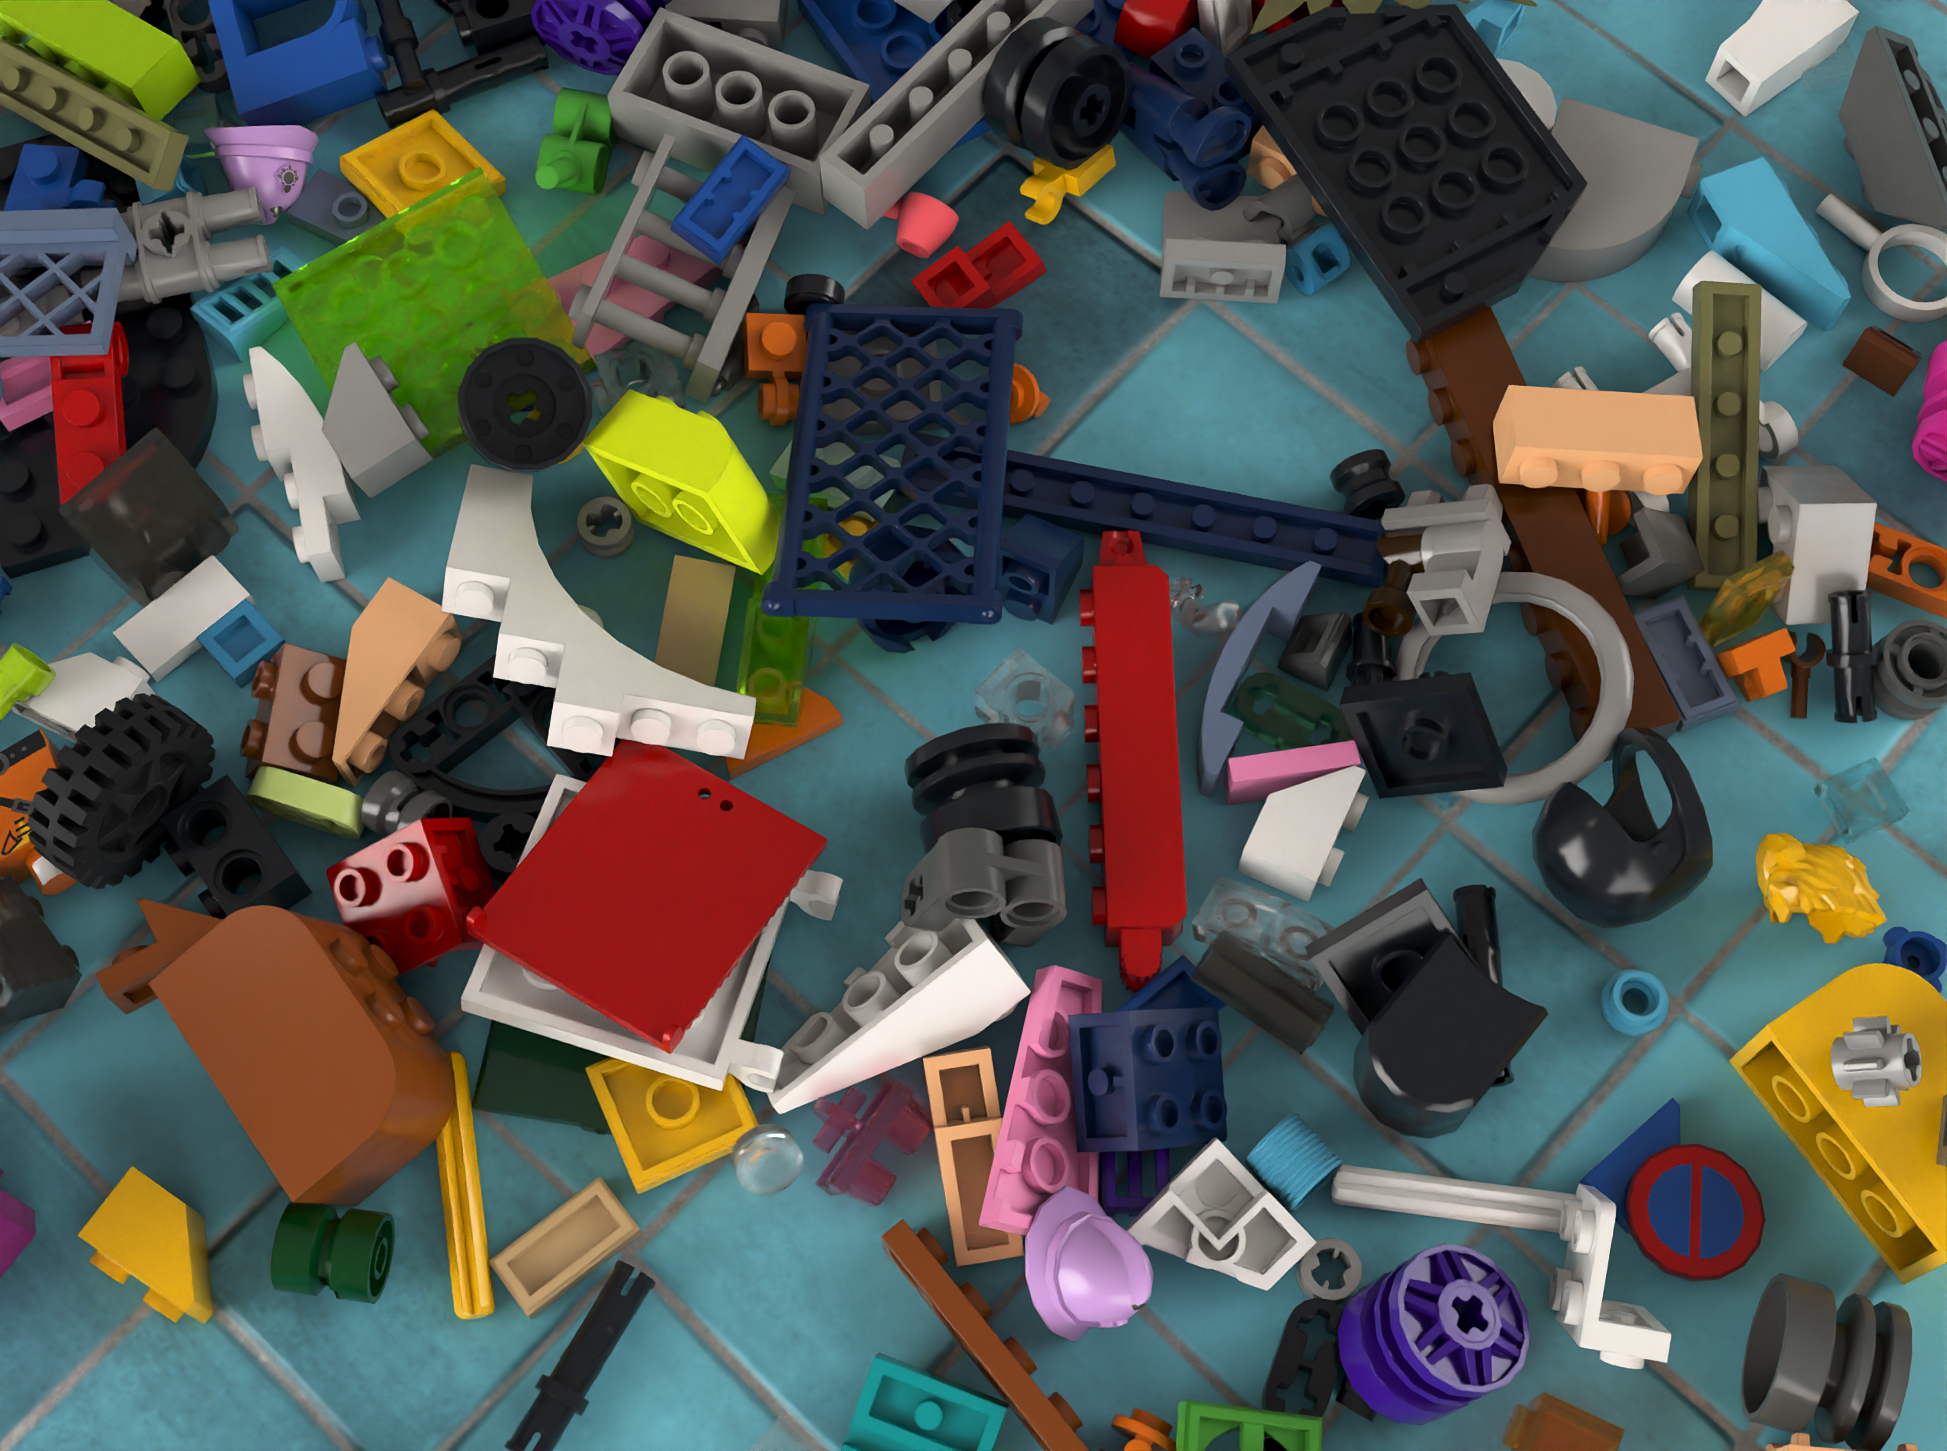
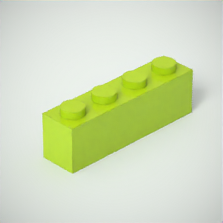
(104, 49)

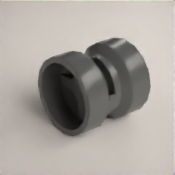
(397, 802)

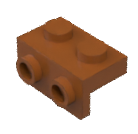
(295, 714)

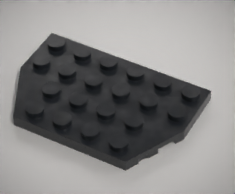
(1414, 153)

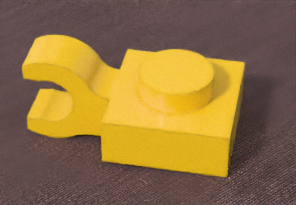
(1053, 182)

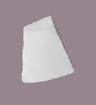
(1223, 1221)

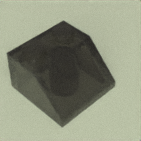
(149, 519)

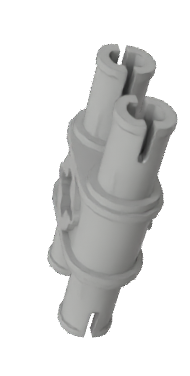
(176, 247)

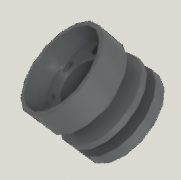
(1826, 1363)

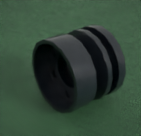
(518, 368)
(982, 780)

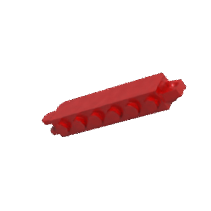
(1136, 758)

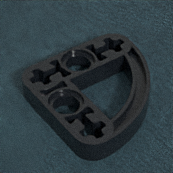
(479, 803)

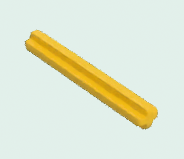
(464, 1204)

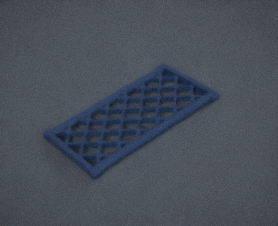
(980, 481)

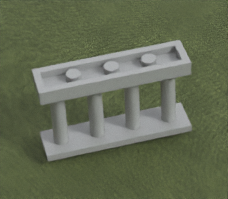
(720, 308)

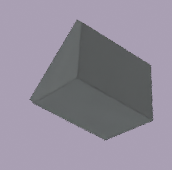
(1317, 648)

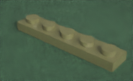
(90, 117)
(1727, 411)

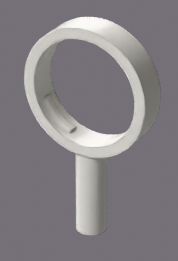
(1875, 242)

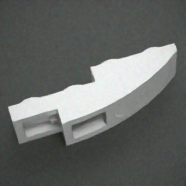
(304, 460)

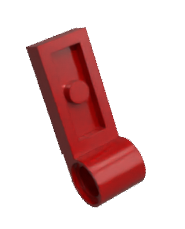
(88, 410)

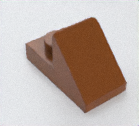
(132, 970)

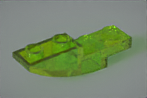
(778, 649)

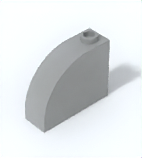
(1631, 191)

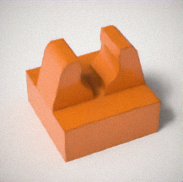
(1757, 664)

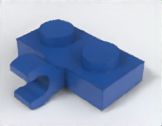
(54, 179)

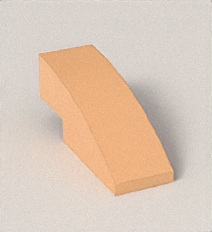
(966, 1136)

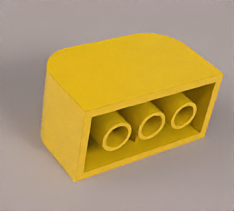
(1868, 1157)

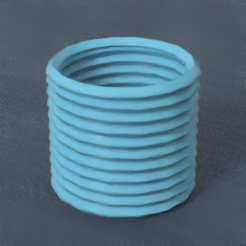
(1293, 1162)

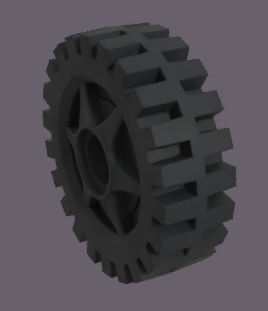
(116, 787)

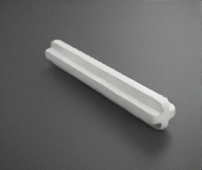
(1448, 1198)

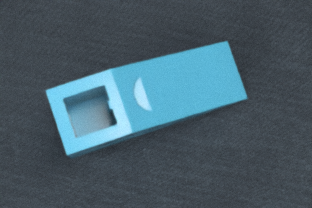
(1758, 229)

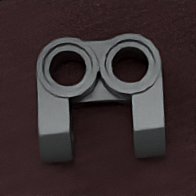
(978, 877)

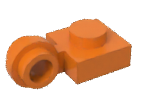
(775, 351)

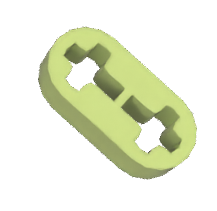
(307, 802)

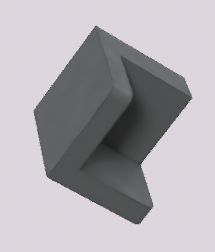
(1658, 555)

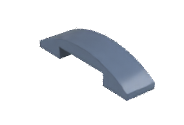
(1274, 613)

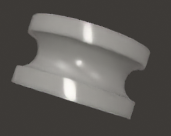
(595, 514)
(1349, 1279)

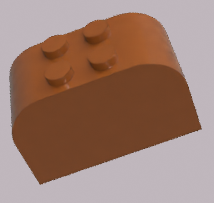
(312, 1049)

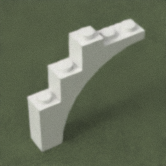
(1777, 48)
(549, 642)

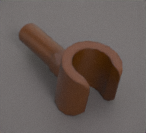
(1801, 672)

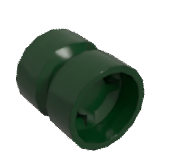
(322, 1250)

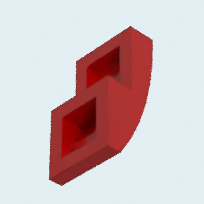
(983, 274)

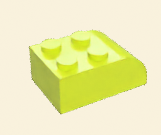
(686, 479)

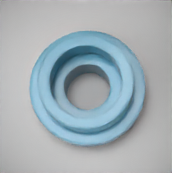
(1643, 986)

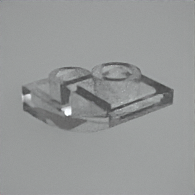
(1264, 924)

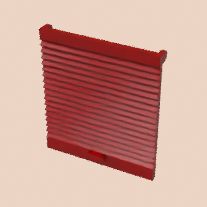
(648, 890)

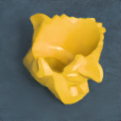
(1818, 883)

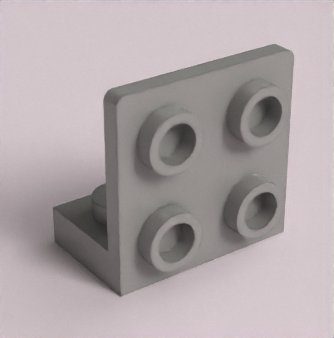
(1220, 252)

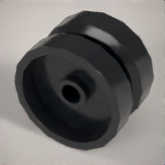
(1057, 92)

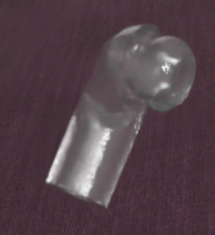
(1198, 618)

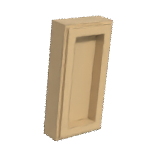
(565, 1247)

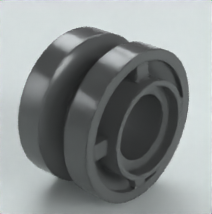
(1896, 686)

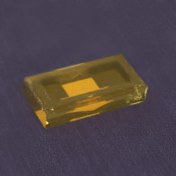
(1746, 598)

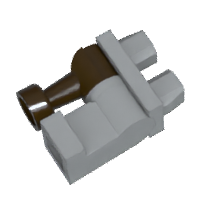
(1436, 558)

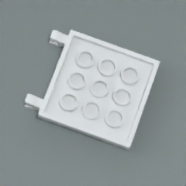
(712, 1045)

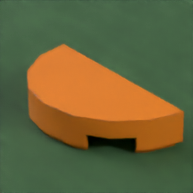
(771, 741)

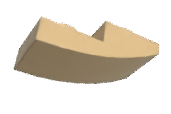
(695, 618)

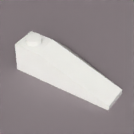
(909, 1004)

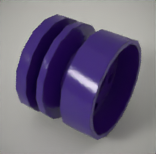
(594, 32)
(1433, 1335)

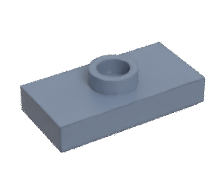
(333, 209)
(1686, 663)

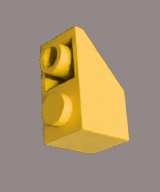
(157, 1241)

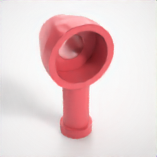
(922, 223)

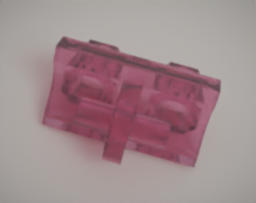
(886, 1117)

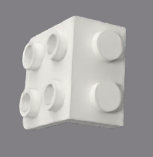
(1618, 1329)

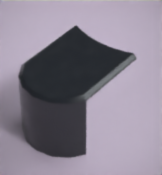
(1440, 1043)

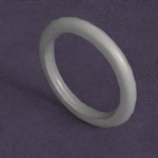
(1615, 686)

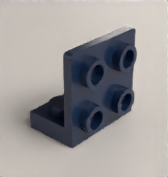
(1147, 1079)

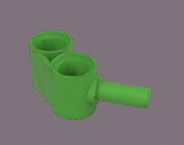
(581, 143)

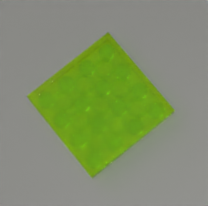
(429, 300)

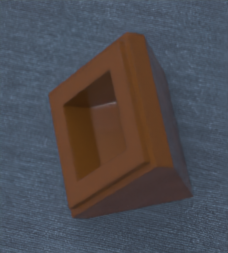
(1882, 359)

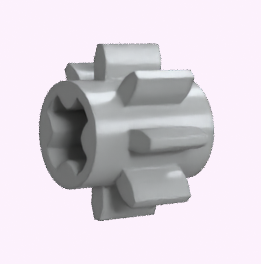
(1876, 1061)

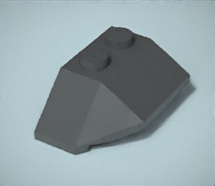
(1897, 131)

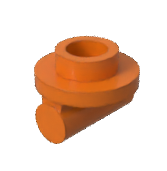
(1026, 396)
(1606, 511)
(1145, 1432)

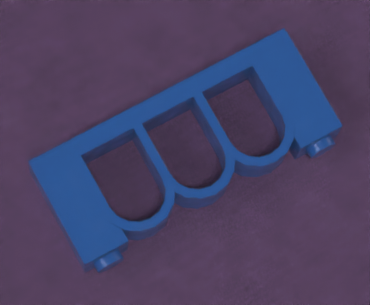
(304, 75)

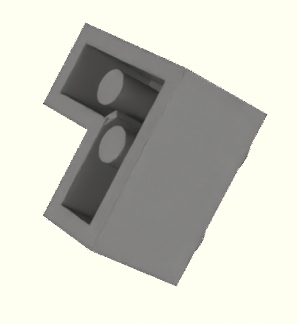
(1824, 531)

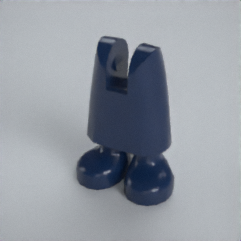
(1187, 139)

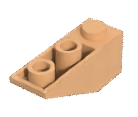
(389, 664)

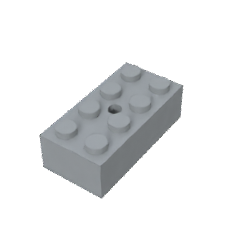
(717, 86)

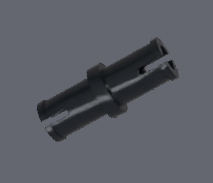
(1852, 656)

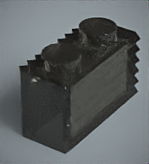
(34, 966)

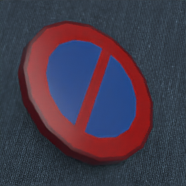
(1694, 1212)

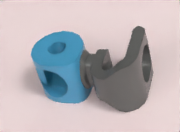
(1313, 252)

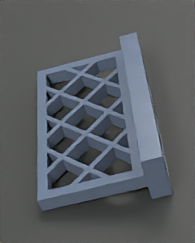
(63, 244)

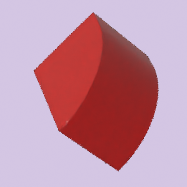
(1153, 24)

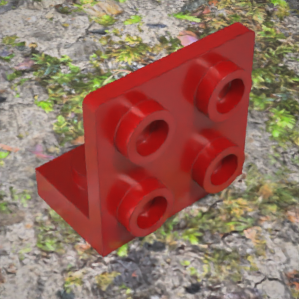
(415, 890)

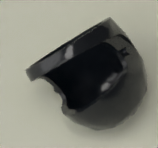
(1613, 858)

